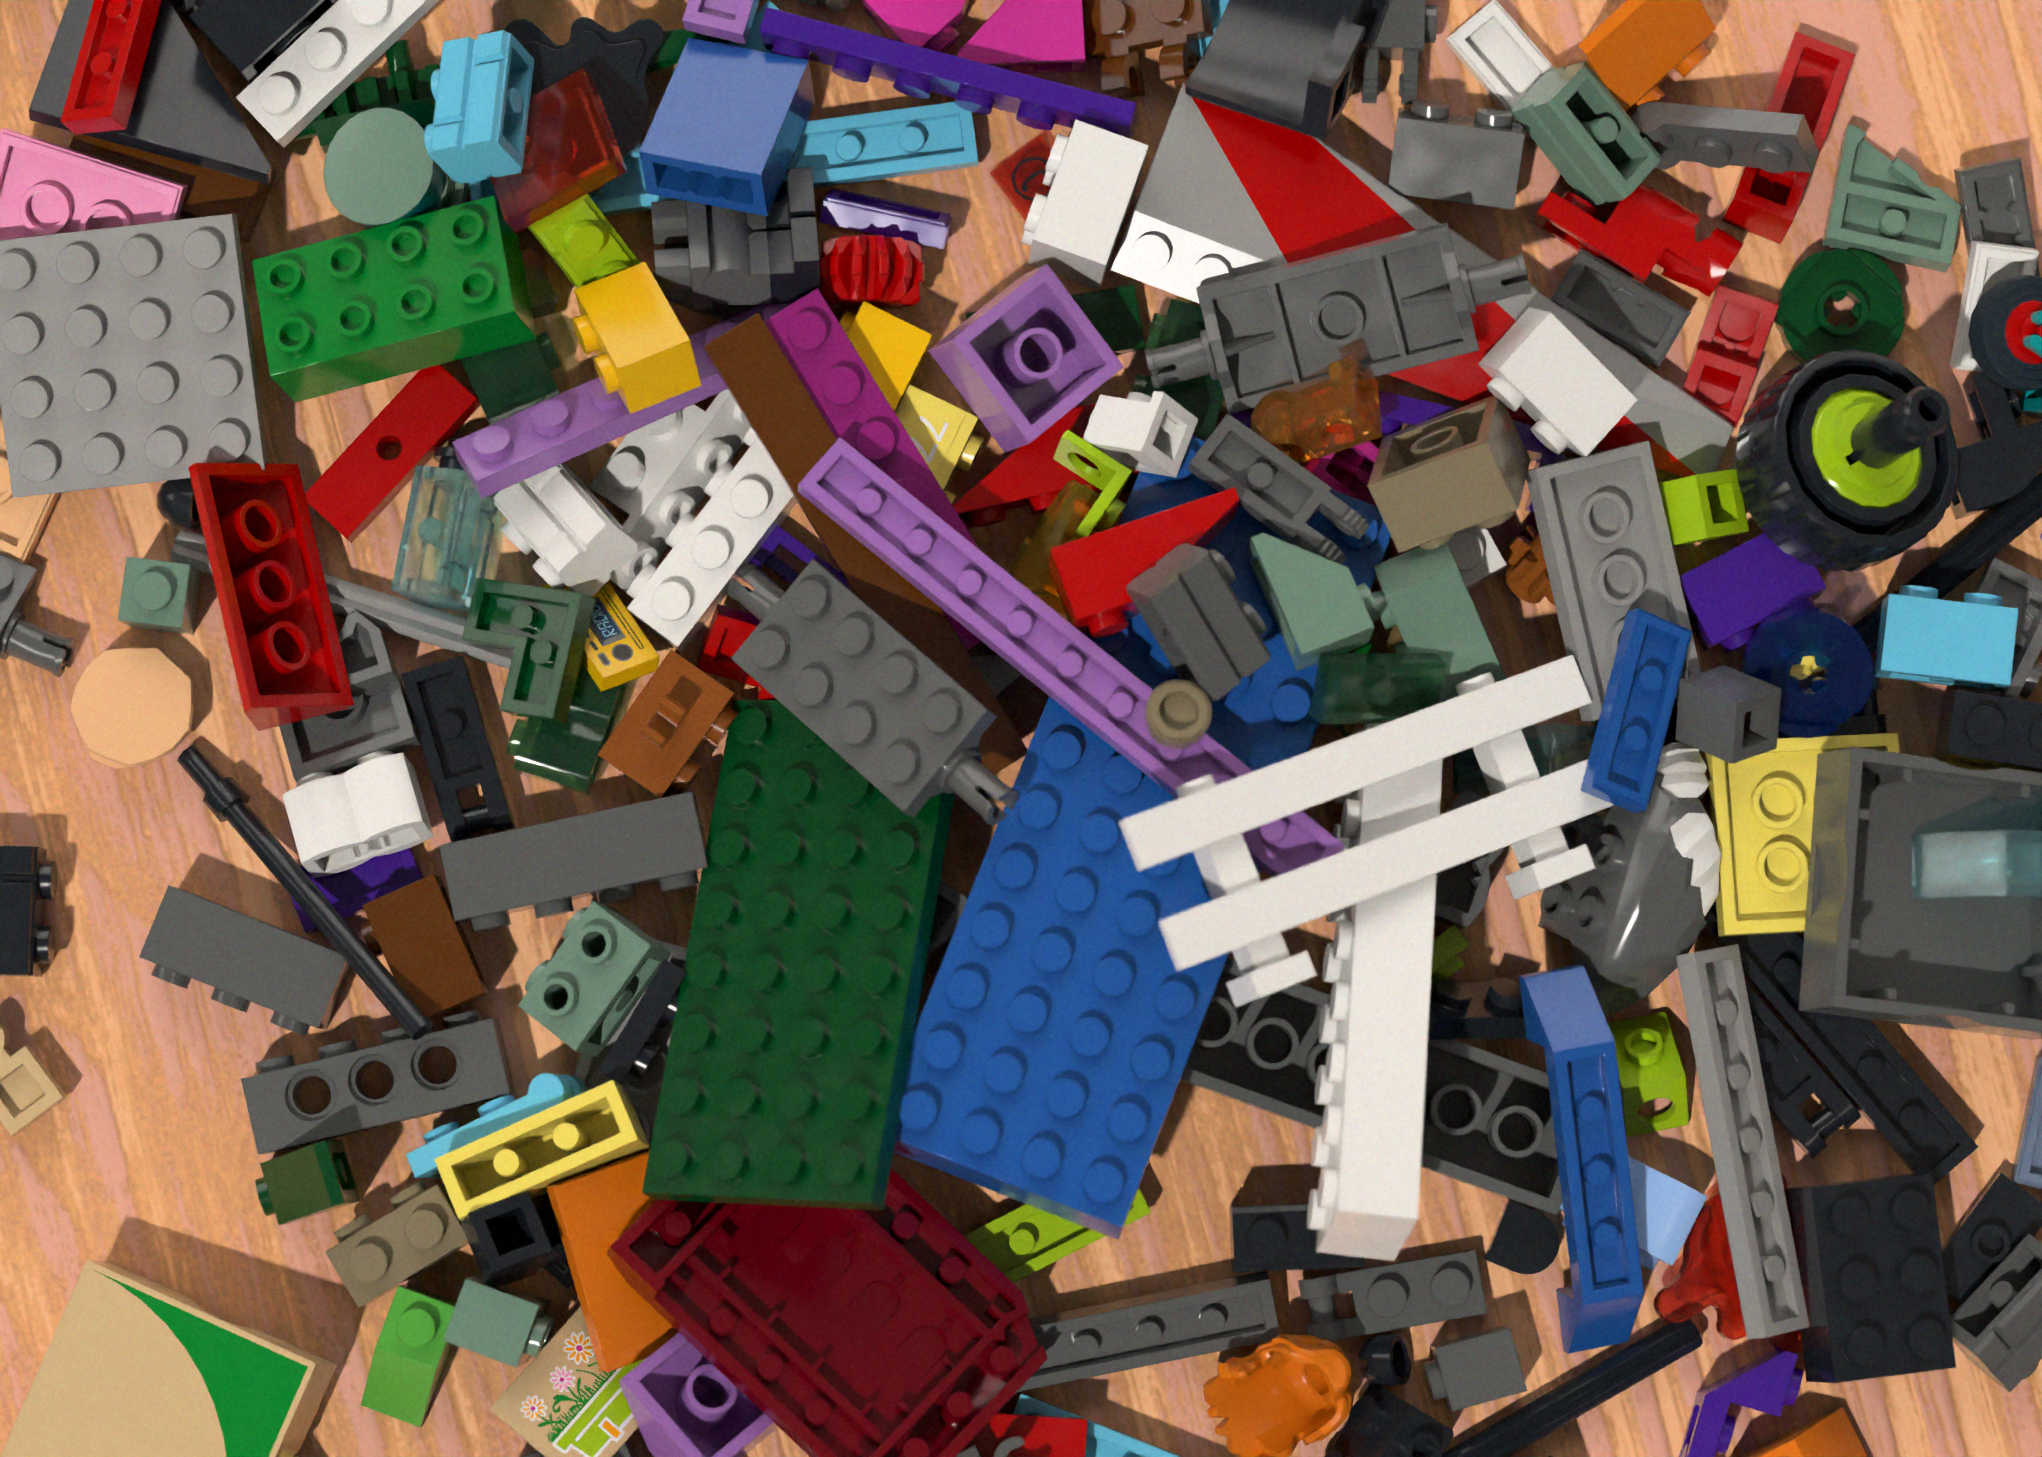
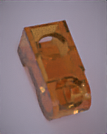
(1322, 416)

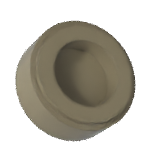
(1178, 714)

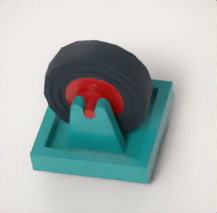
(2008, 338)

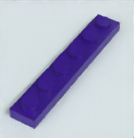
(922, 71)

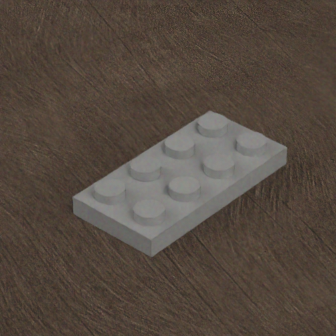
(1606, 556)

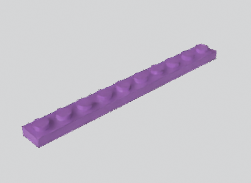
(1035, 640)

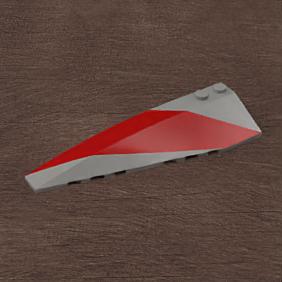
(1256, 195)

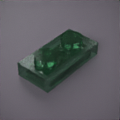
(1375, 686)

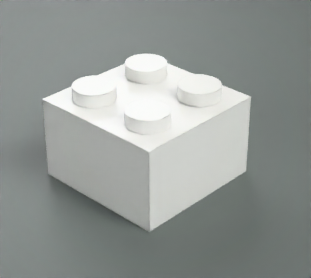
(1087, 204)

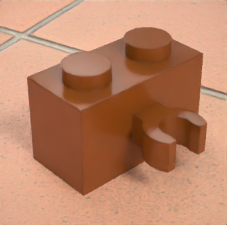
(670, 727)

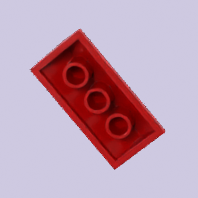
(271, 591)

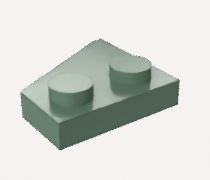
(1888, 209)

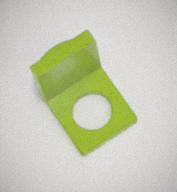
(1109, 478)
(1649, 1070)

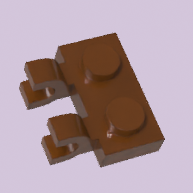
(1124, 27)

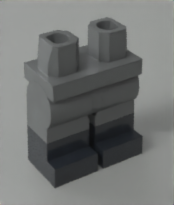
(740, 254)

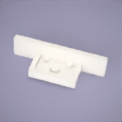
(664, 472)

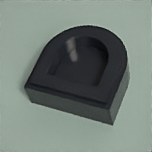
(1523, 1240)

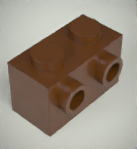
(425, 946)

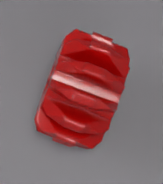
(872, 270)

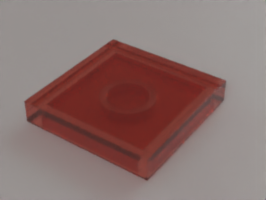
(564, 153)

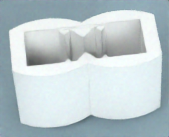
(357, 813)

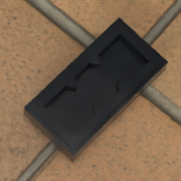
(1988, 1235)

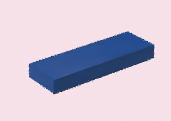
(1636, 710)

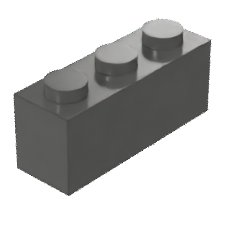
(245, 961)

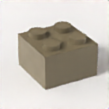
(1449, 475)

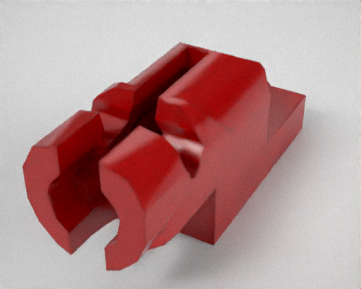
(1641, 233)

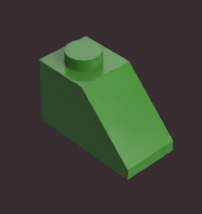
(409, 1355)

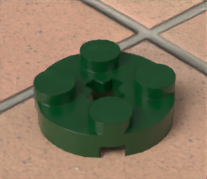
(1840, 275)

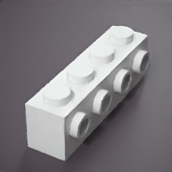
(712, 547)

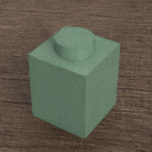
(159, 595)

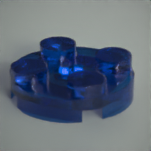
(1835, 645)

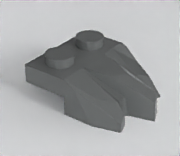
(374, 723)

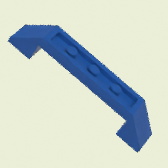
(1591, 1157)

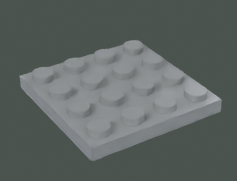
(126, 355)

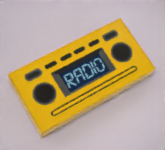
(615, 643)

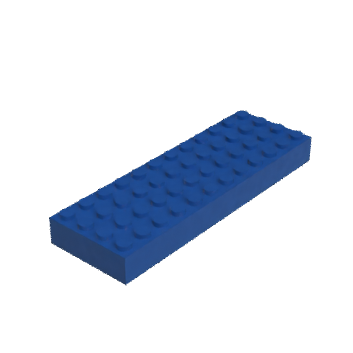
(1057, 995)

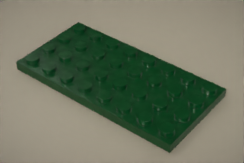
(797, 979)

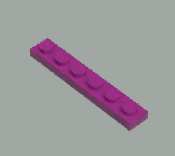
(857, 408)

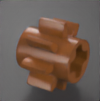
(1527, 569)

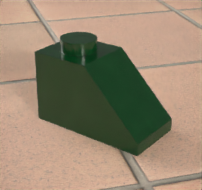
(307, 1182)

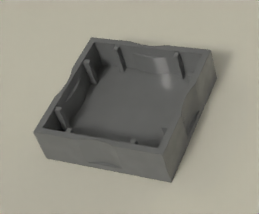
(1906, 958)

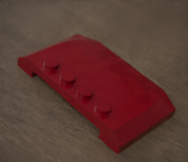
(840, 1319)

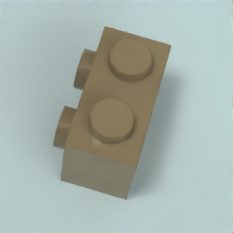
(399, 1245)

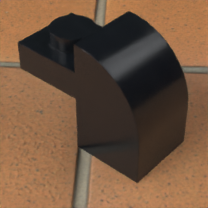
(2004, 457)
(514, 1238)

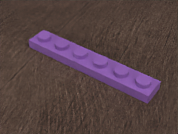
(578, 421)

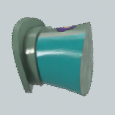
(382, 170)

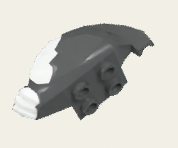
(1647, 887)

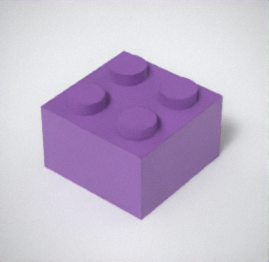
(1026, 358)

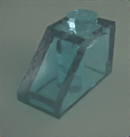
(1977, 865)

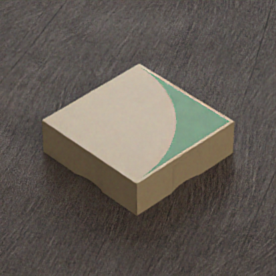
(163, 1378)

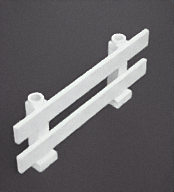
(1251, 914)

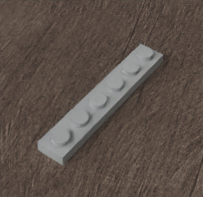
(1742, 1142)

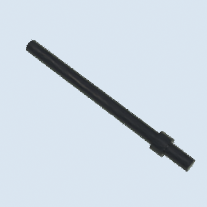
(229, 803)

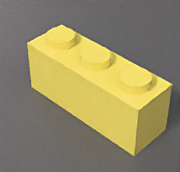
(544, 1149)

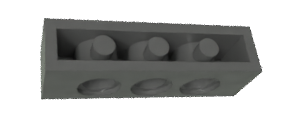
(283, 1123)

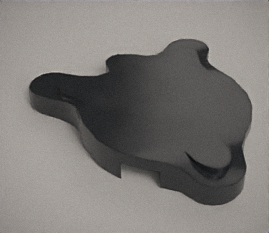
(611, 59)

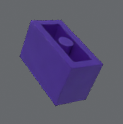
(1744, 588)

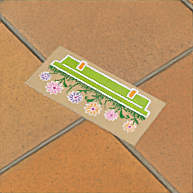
(566, 1401)

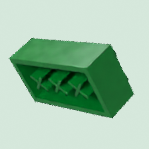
(393, 299)

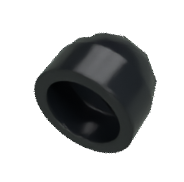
(178, 503)
(1387, 1359)

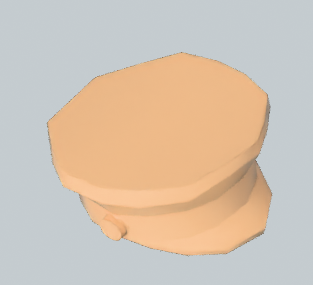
(132, 706)

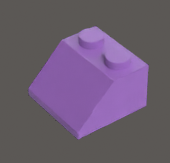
(690, 1406)

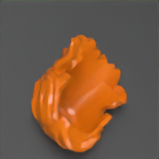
(1280, 1395)

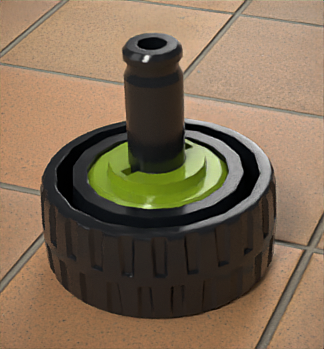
(1847, 460)

